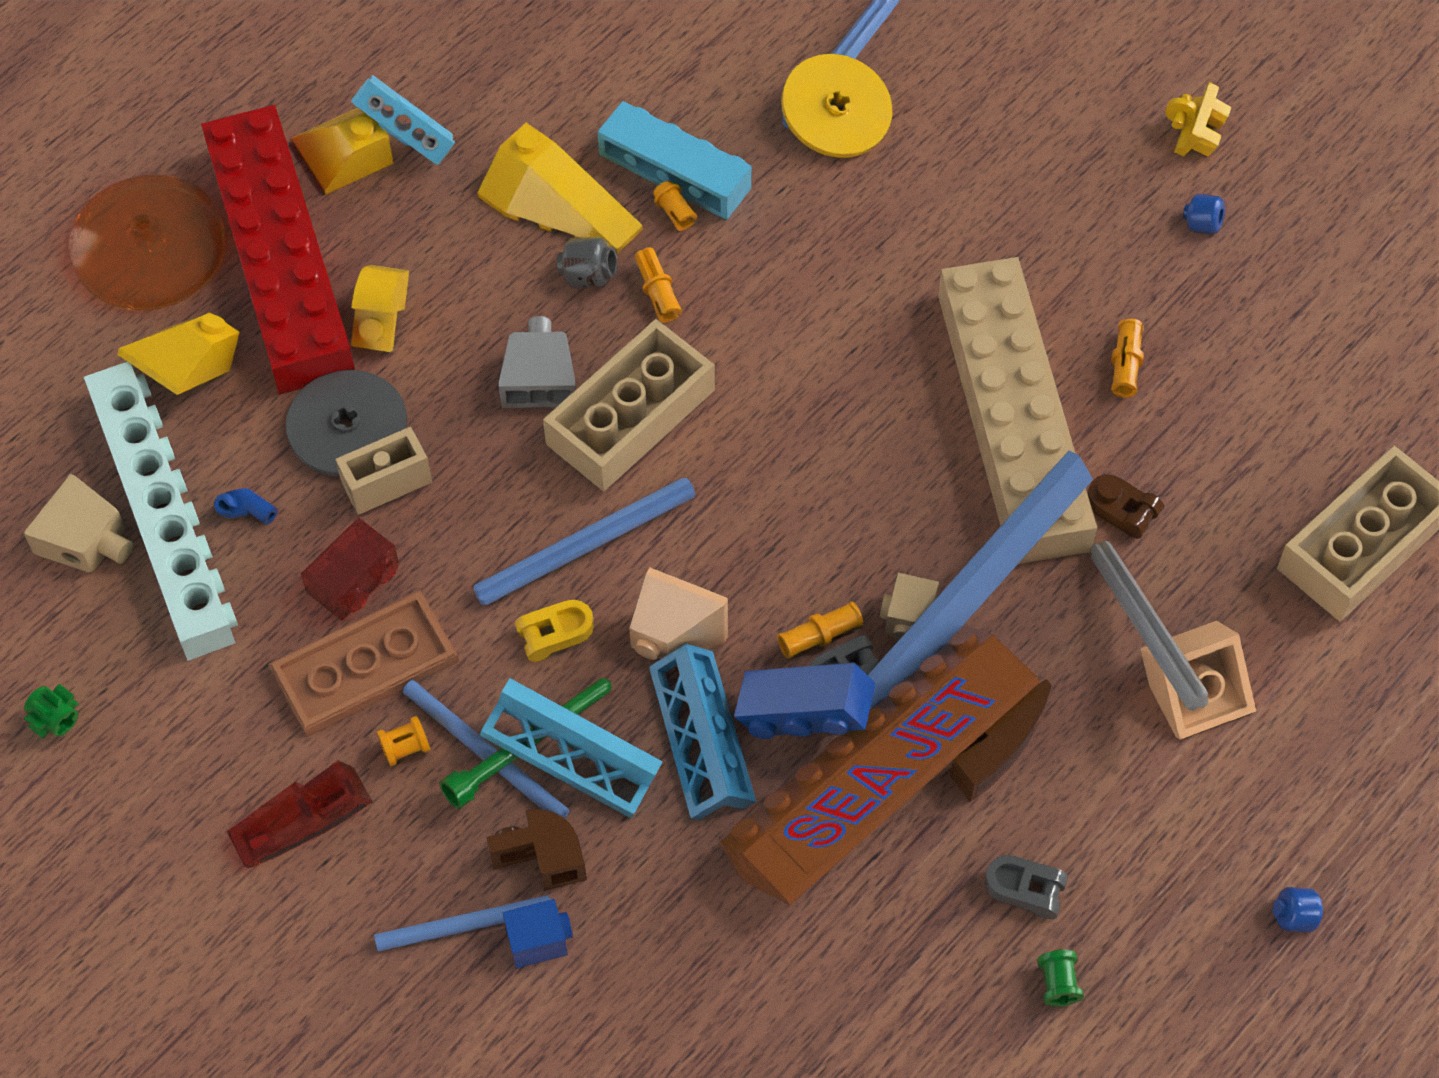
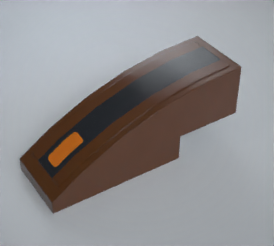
(1000, 744)

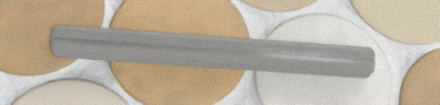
(1149, 626)

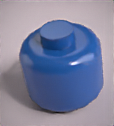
(1205, 213)
(1298, 909)

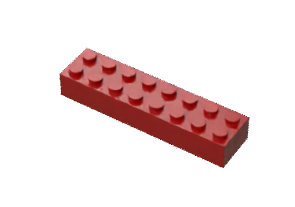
(277, 248)

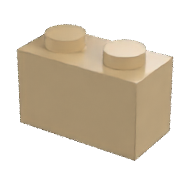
(384, 470)

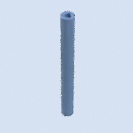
(448, 926)

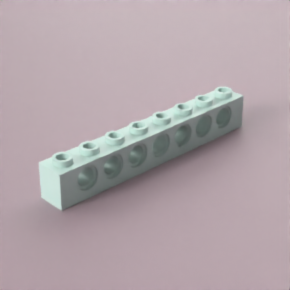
(197, 630)

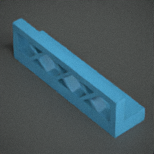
(708, 723)

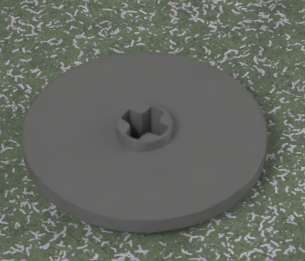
(317, 413)

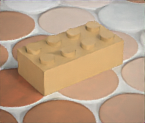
(629, 404)
(1364, 534)

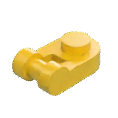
(569, 620)

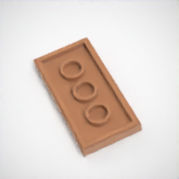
(363, 663)

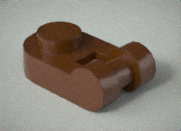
(1112, 495)

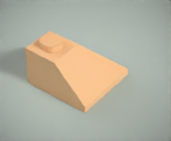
(676, 614)

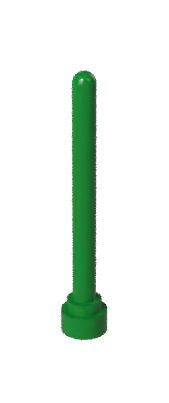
(462, 785)

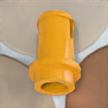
(670, 199)

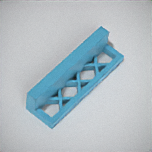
(577, 734)

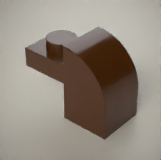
(546, 839)

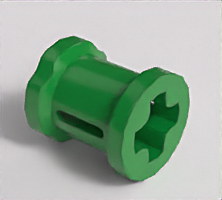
(1060, 978)

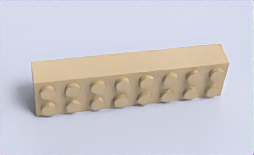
(1011, 395)

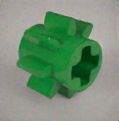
(51, 711)

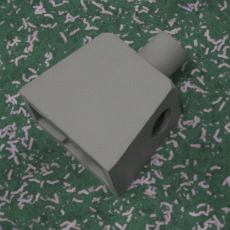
(536, 367)

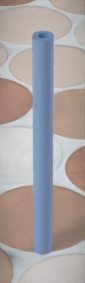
(482, 748)

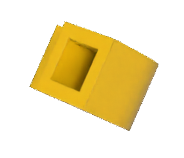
(376, 300)

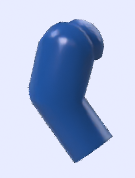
(243, 503)

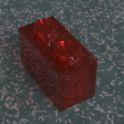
(350, 569)

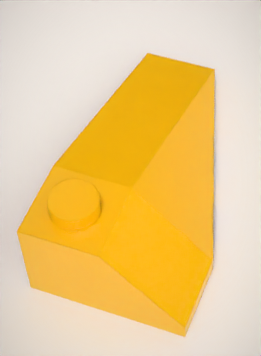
(546, 186)

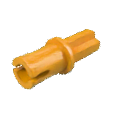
(657, 285)

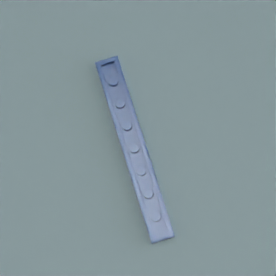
(982, 574)

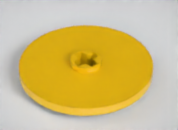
(822, 126)

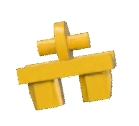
(1193, 117)

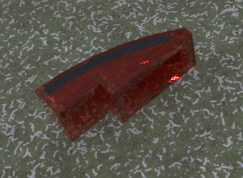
(299, 814)

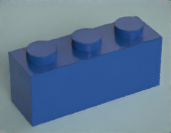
(805, 700)

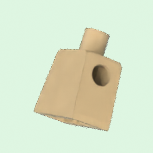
(78, 528)

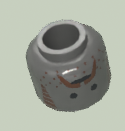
(587, 262)

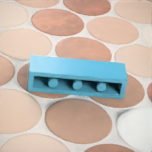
(667, 153)

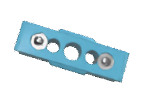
(435, 140)

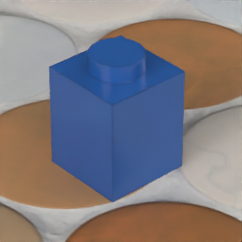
(537, 933)

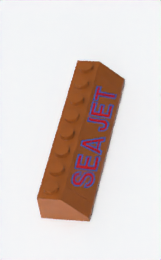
(877, 769)

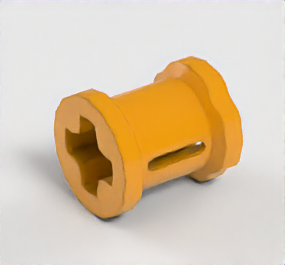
(403, 741)

